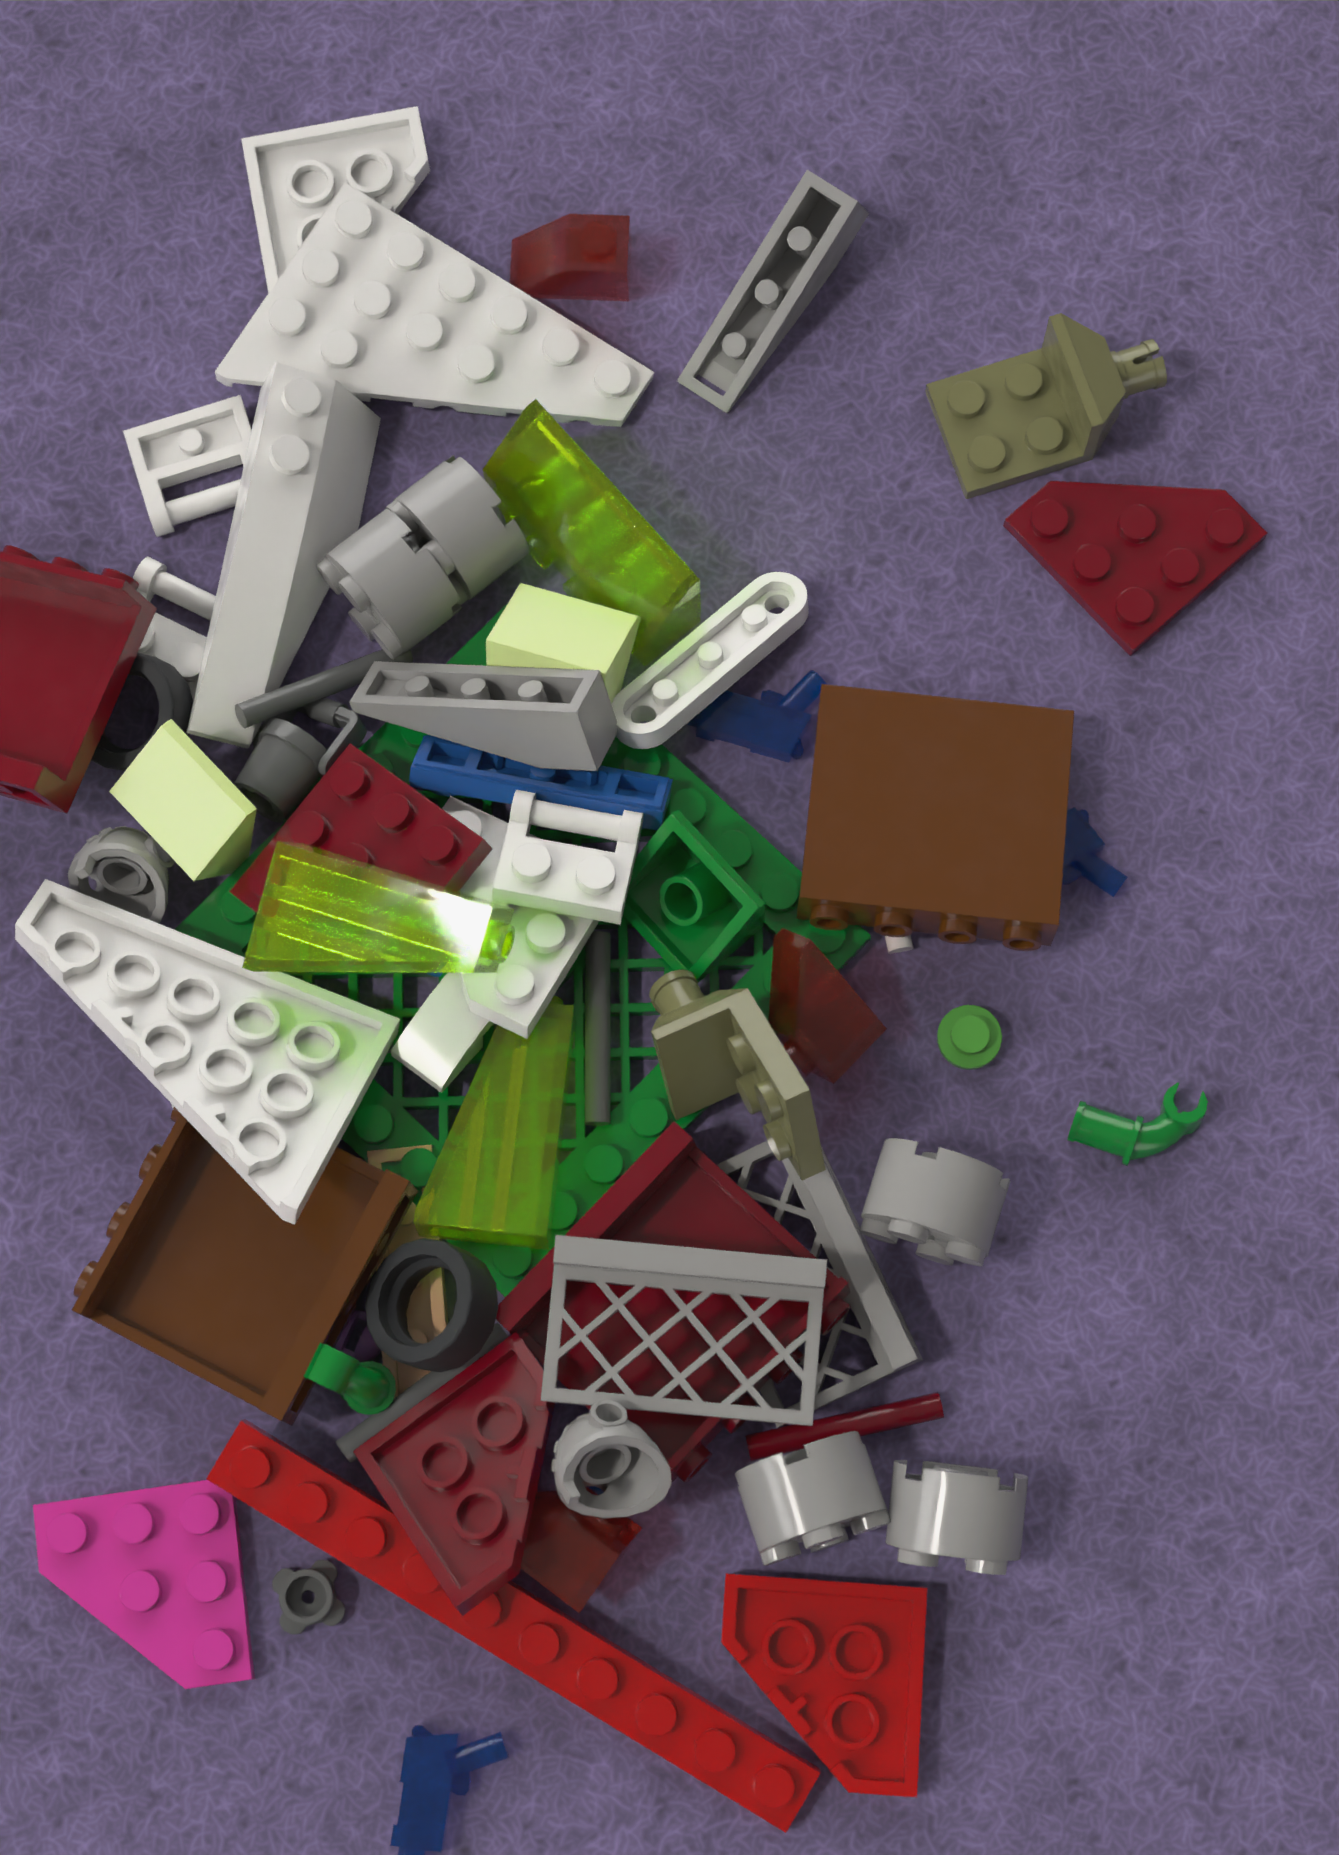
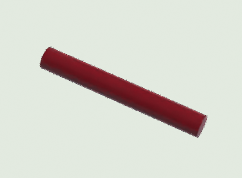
(865, 1421)

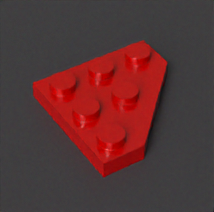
(839, 1669)

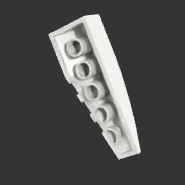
(292, 507)

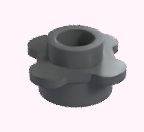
(291, 1587)

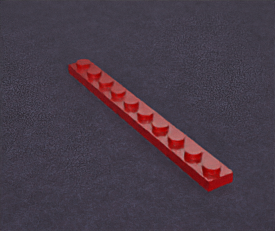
(520, 1630)

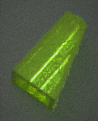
(359, 917)
(506, 1142)

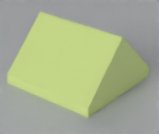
(563, 633)
(187, 805)

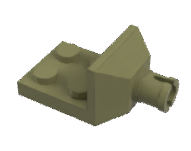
(1039, 406)
(726, 1047)

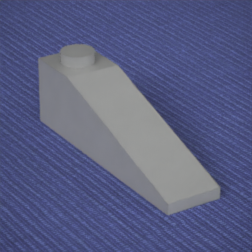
(774, 289)
(514, 712)

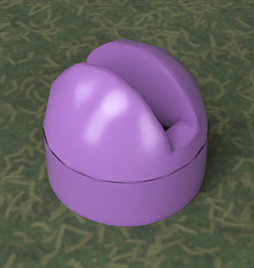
(365, 1347)

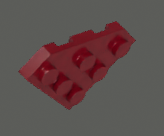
(1134, 549)
(375, 820)
(468, 1470)

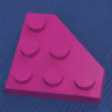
(158, 1574)

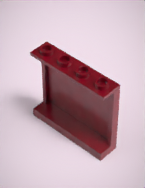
(61, 669)
(684, 1201)

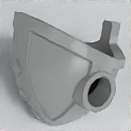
(127, 870)
(611, 1455)

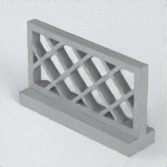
(850, 1258)
(691, 1271)

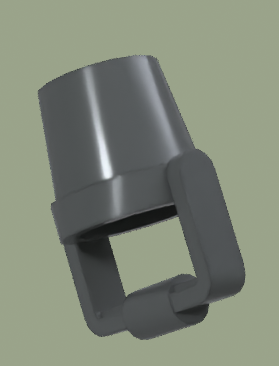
(291, 761)

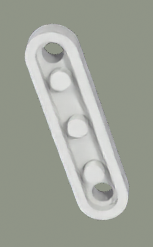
(710, 660)

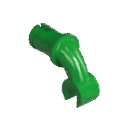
(1134, 1138)
(364, 1385)

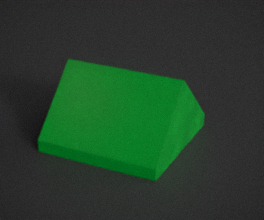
(690, 900)

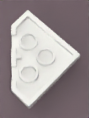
(303, 168)
(542, 945)

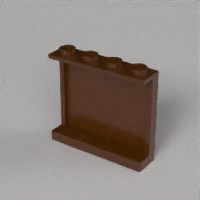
(937, 817)
(228, 1284)

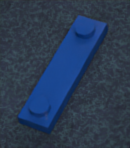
(466, 771)

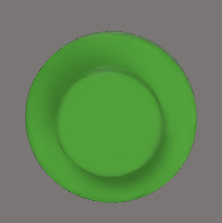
(969, 1037)

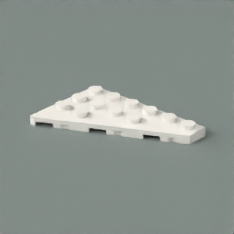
(425, 326)
(242, 1054)

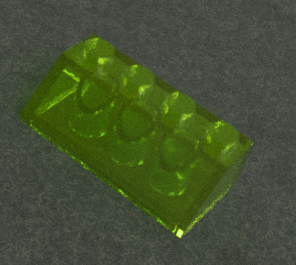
(591, 532)

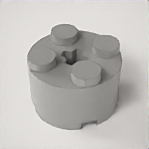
(461, 526)
(391, 583)
(935, 1201)
(811, 1497)
(957, 1515)

